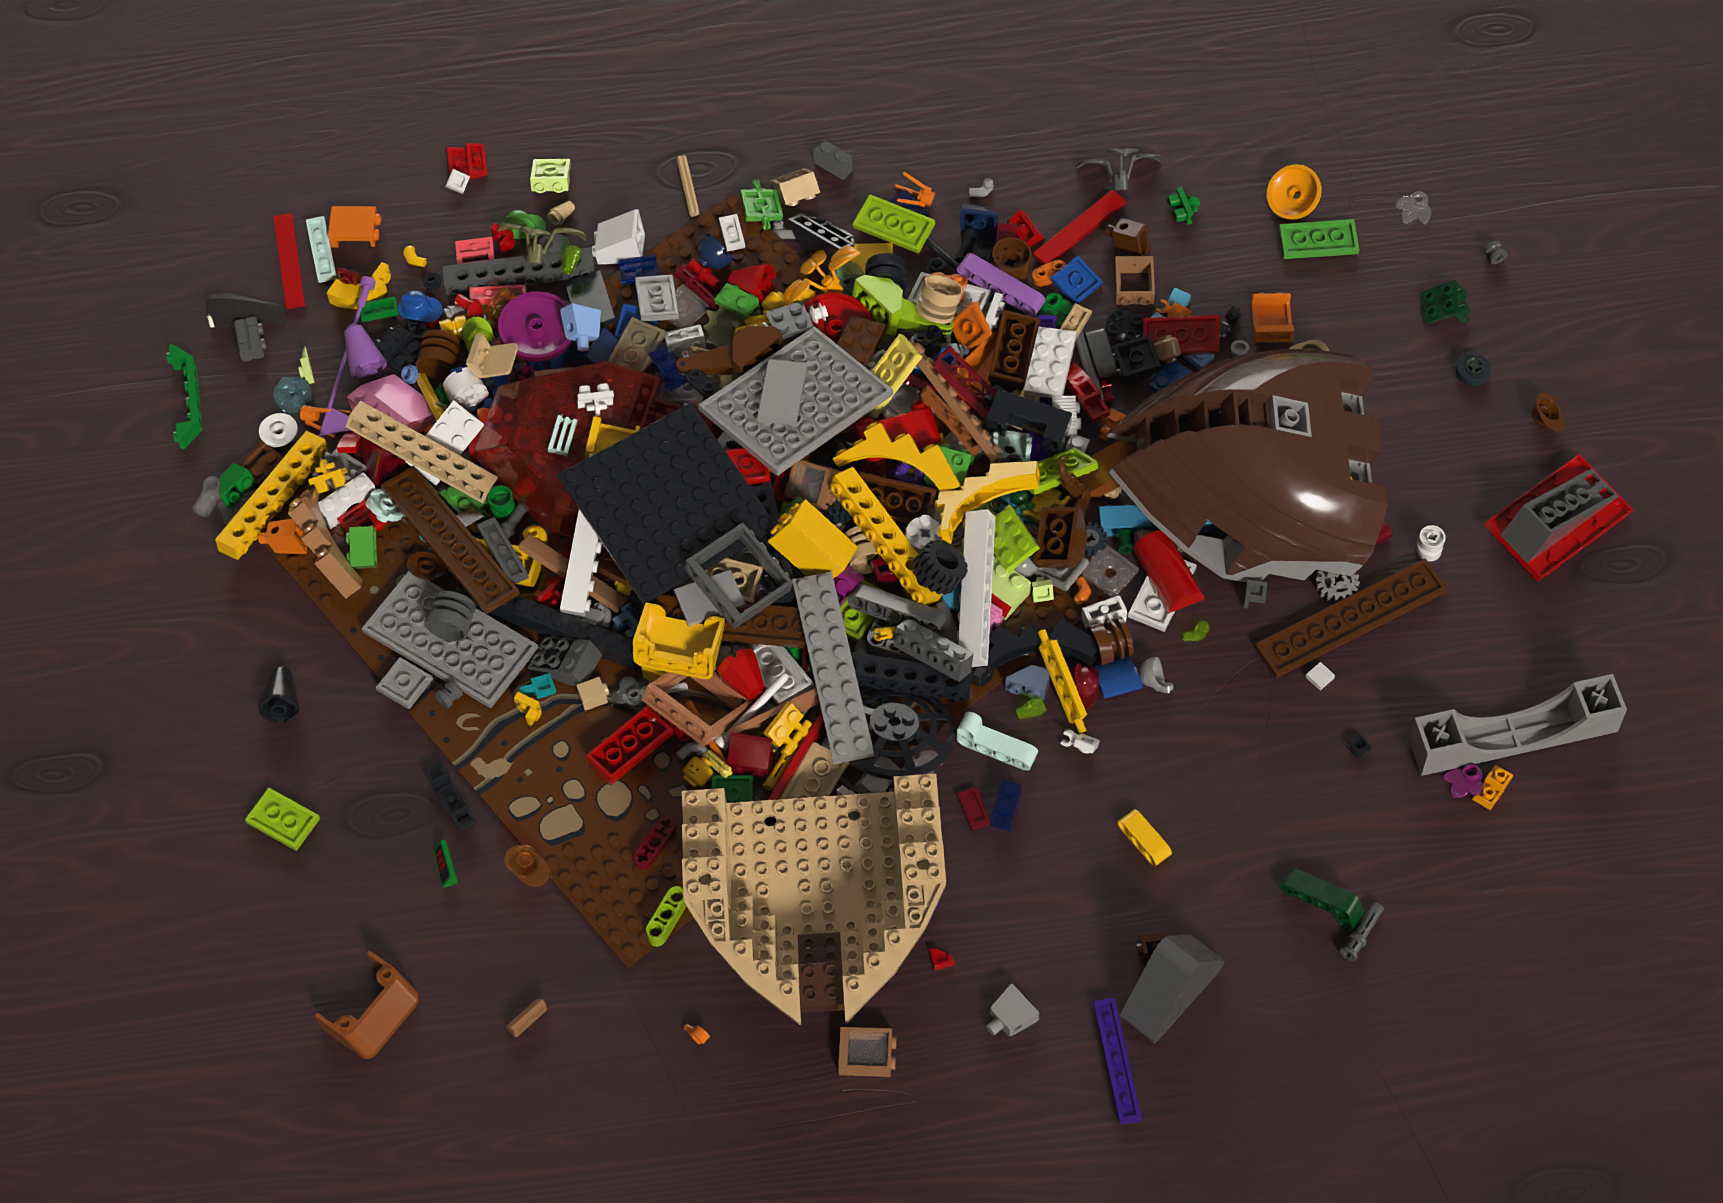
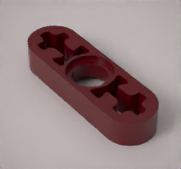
(641, 851)

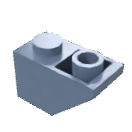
(1029, 681)

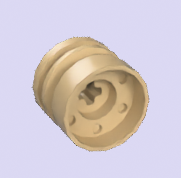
(939, 299)
(865, 552)

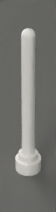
(724, 739)

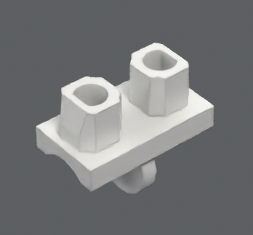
(595, 401)

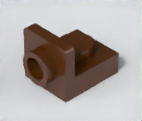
(1148, 942)

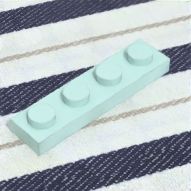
(321, 249)

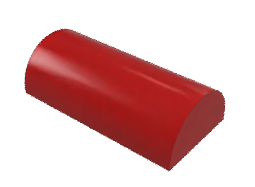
(1167, 571)
(629, 745)

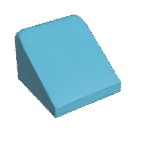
(1179, 297)

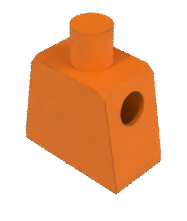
(284, 537)

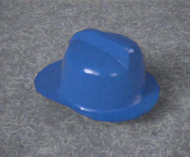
(420, 307)

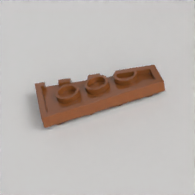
(945, 414)

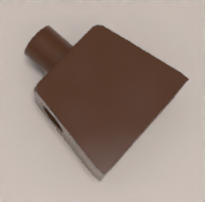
(1130, 237)

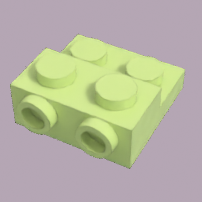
(550, 175)

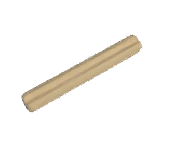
(687, 186)

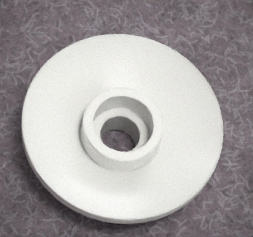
(278, 423)

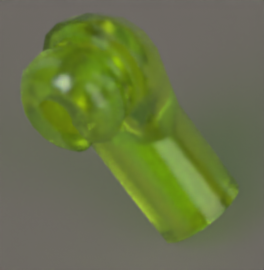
(1198, 633)

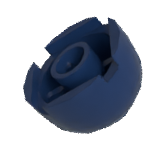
(713, 253)

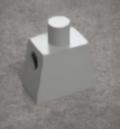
(1011, 1013)

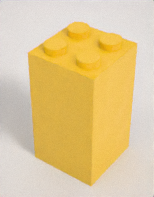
(812, 541)

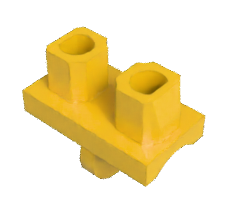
(320, 482)

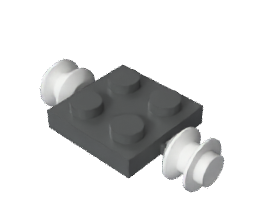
(794, 320)

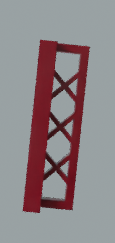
(959, 383)

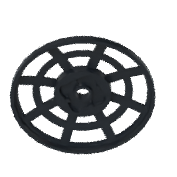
(903, 733)

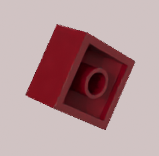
(750, 755)

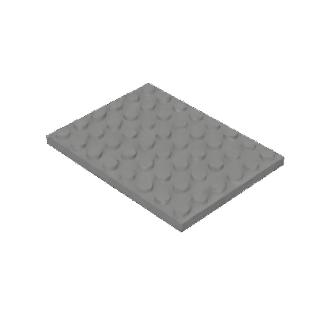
(833, 397)

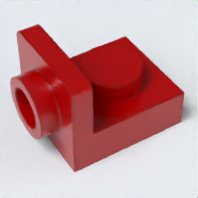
(504, 238)

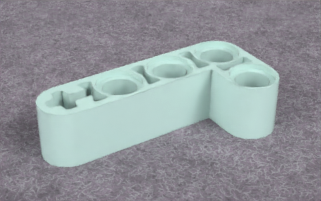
(994, 744)

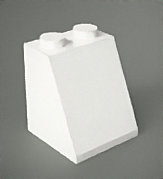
(619, 238)

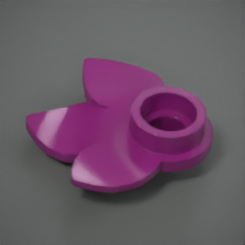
(1463, 782)

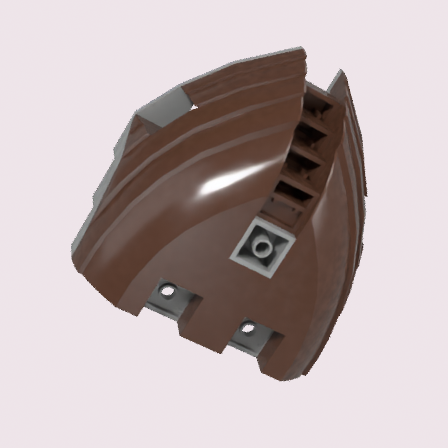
(1264, 459)

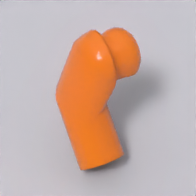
(1084, 591)

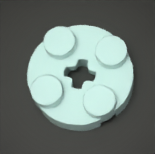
(383, 507)

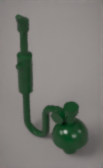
(1019, 499)

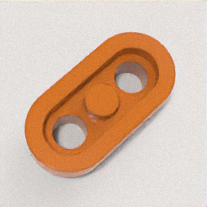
(1048, 270)

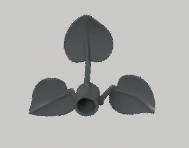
(1120, 179)

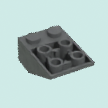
(566, 659)

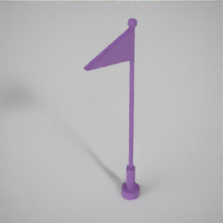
(335, 421)

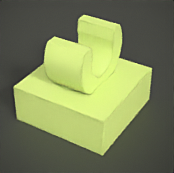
(1042, 590)

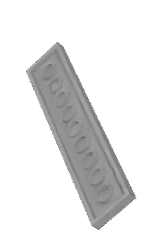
(833, 668)

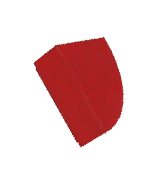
(941, 959)

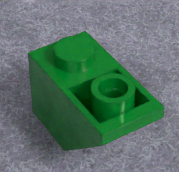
(234, 484)

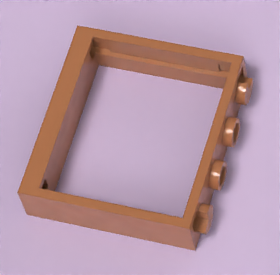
(685, 719)

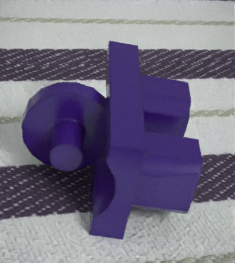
(901, 473)

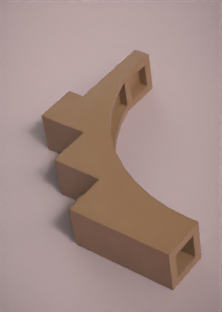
(318, 538)

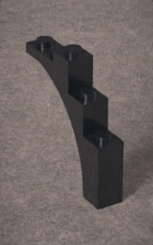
(1008, 646)

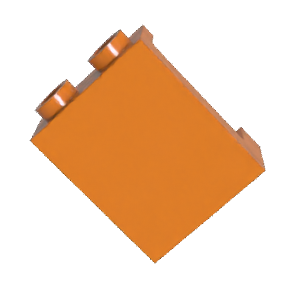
(354, 224)
(1272, 317)

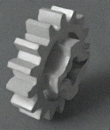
(1341, 590)

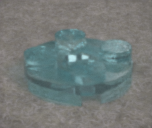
(288, 385)

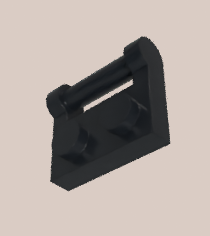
(983, 246)

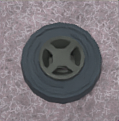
(1473, 369)

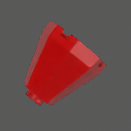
(754, 280)
(742, 674)

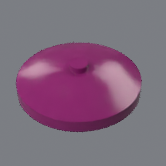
(534, 325)

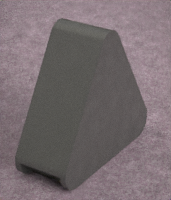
(1169, 984)

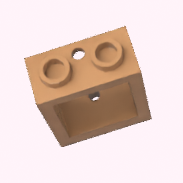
(1134, 264)

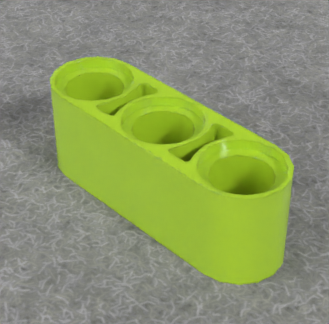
(663, 925)

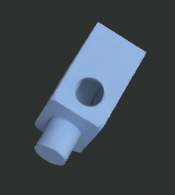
(581, 324)

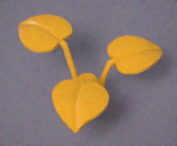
(829, 283)

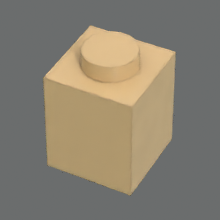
(592, 693)

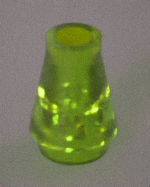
(570, 259)
(1032, 708)

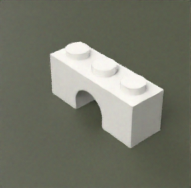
(340, 500)

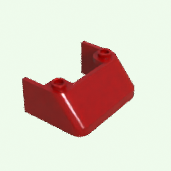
(917, 422)

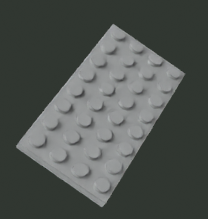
(478, 665)

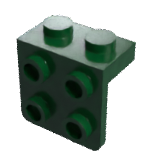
(1445, 302)

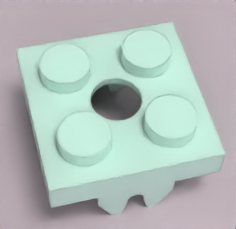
(1019, 441)

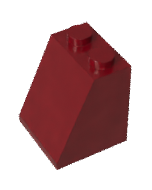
(380, 463)

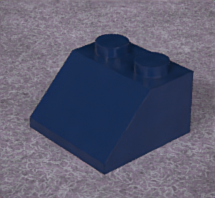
(598, 350)

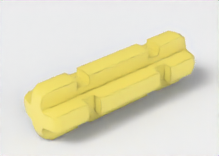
(718, 764)

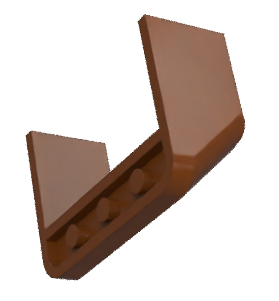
(381, 1018)

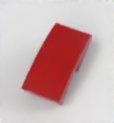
(349, 443)

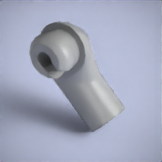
(781, 231)

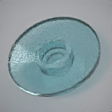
(848, 271)

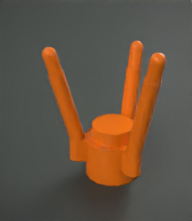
(924, 196)
(311, 414)

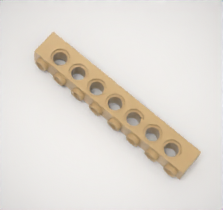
(421, 451)

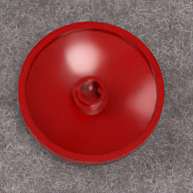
(839, 309)

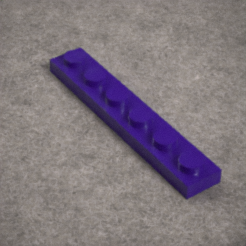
(1117, 1061)

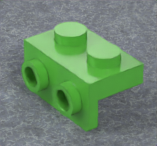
(737, 301)

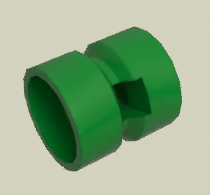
(501, 502)

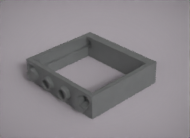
(712, 591)

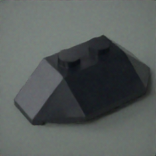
(819, 234)

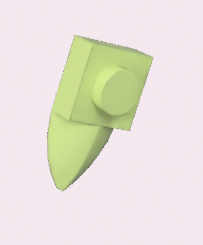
(305, 369)

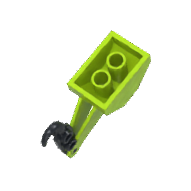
(891, 309)

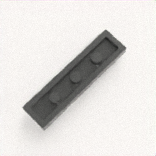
(502, 550)

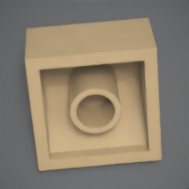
(796, 186)

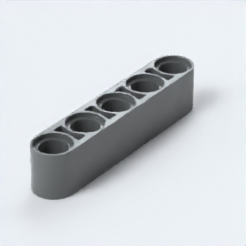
(895, 608)

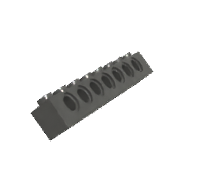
(506, 271)

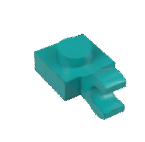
(540, 686)

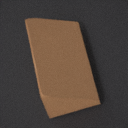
(527, 1017)

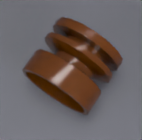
(1012, 257)
(438, 353)
(1115, 640)

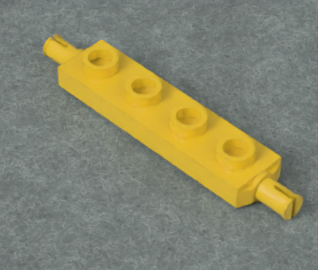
(1062, 681)

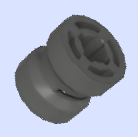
(448, 694)

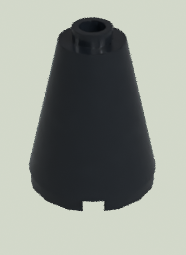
(279, 697)

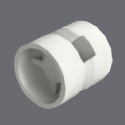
(1430, 543)

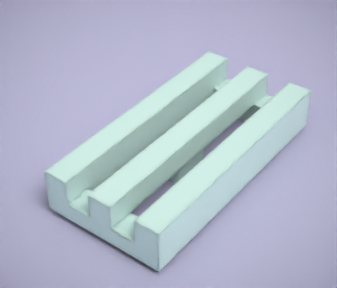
(566, 421)

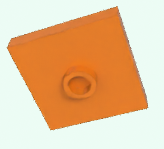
(971, 327)

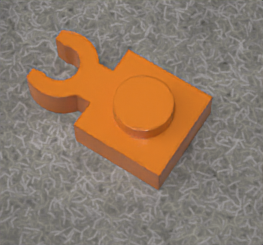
(1174, 311)

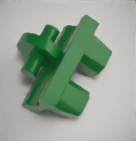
(1187, 205)

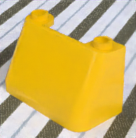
(673, 646)

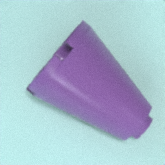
(362, 352)

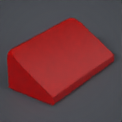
(1025, 228)

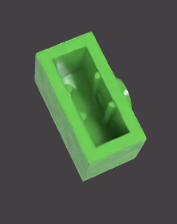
(362, 547)

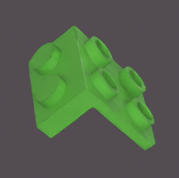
(958, 461)

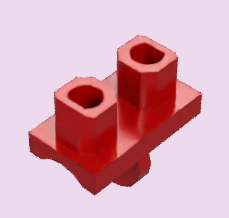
(552, 594)

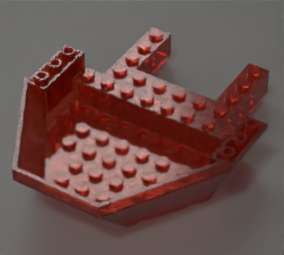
(523, 422)

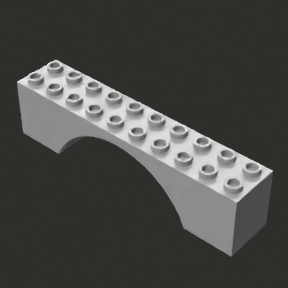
(1577, 713)

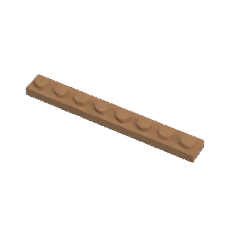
(959, 407)

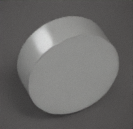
(1239, 348)

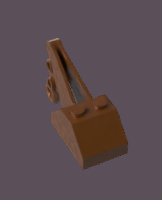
(1063, 529)

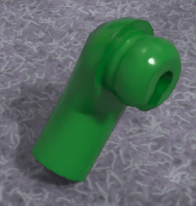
(441, 395)

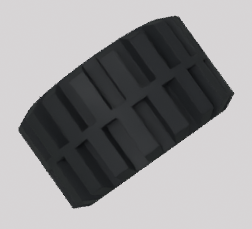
(940, 567)

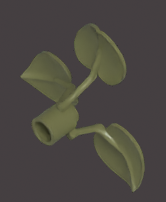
(536, 252)

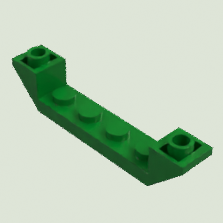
(187, 431)

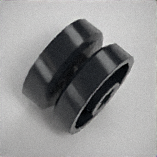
(887, 266)

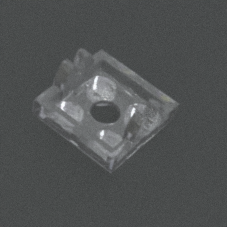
(1105, 560)

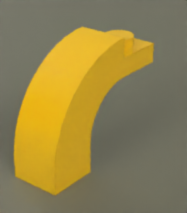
(347, 296)

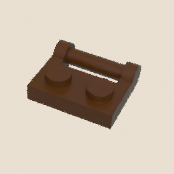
(264, 465)

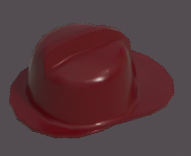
(1087, 683)

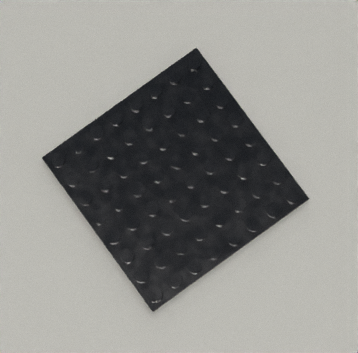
(664, 500)

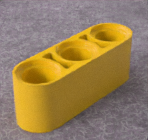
(1144, 837)

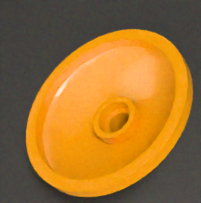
(1287, 184)

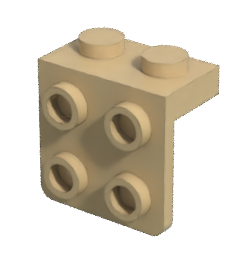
(490, 360)

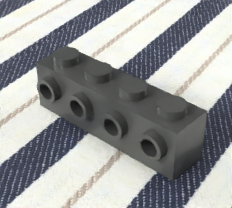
(933, 649)

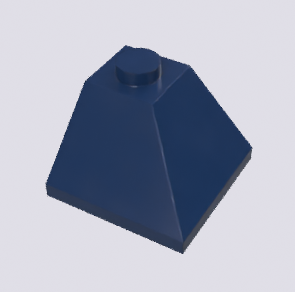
(979, 219)

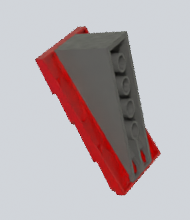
(1558, 517)

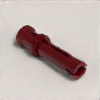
(693, 282)

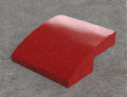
(467, 160)

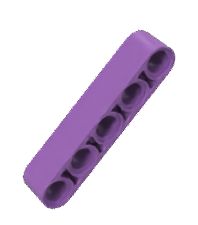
(994, 279)

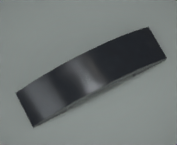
(449, 796)

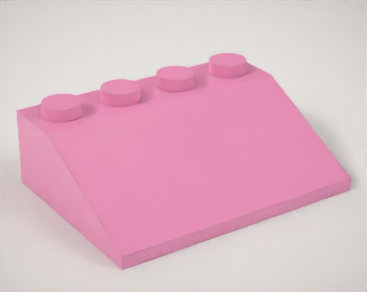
(396, 400)

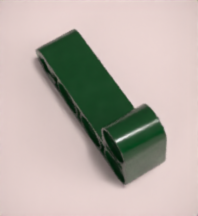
(1325, 896)

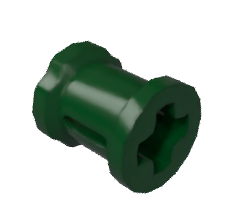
(1125, 541)

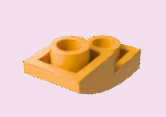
(1493, 787)

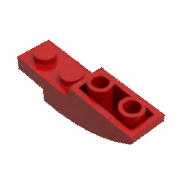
(1087, 393)

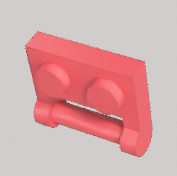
(474, 249)

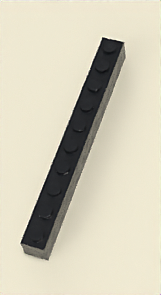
(555, 623)

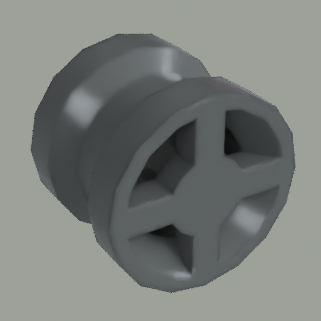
(1495, 252)

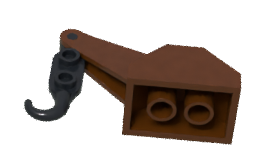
(748, 349)

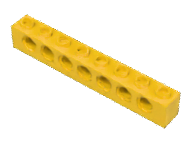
(271, 495)
(881, 532)

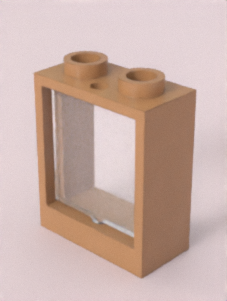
(811, 483)
(867, 1053)

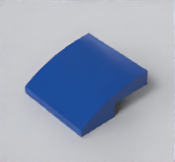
(1118, 677)

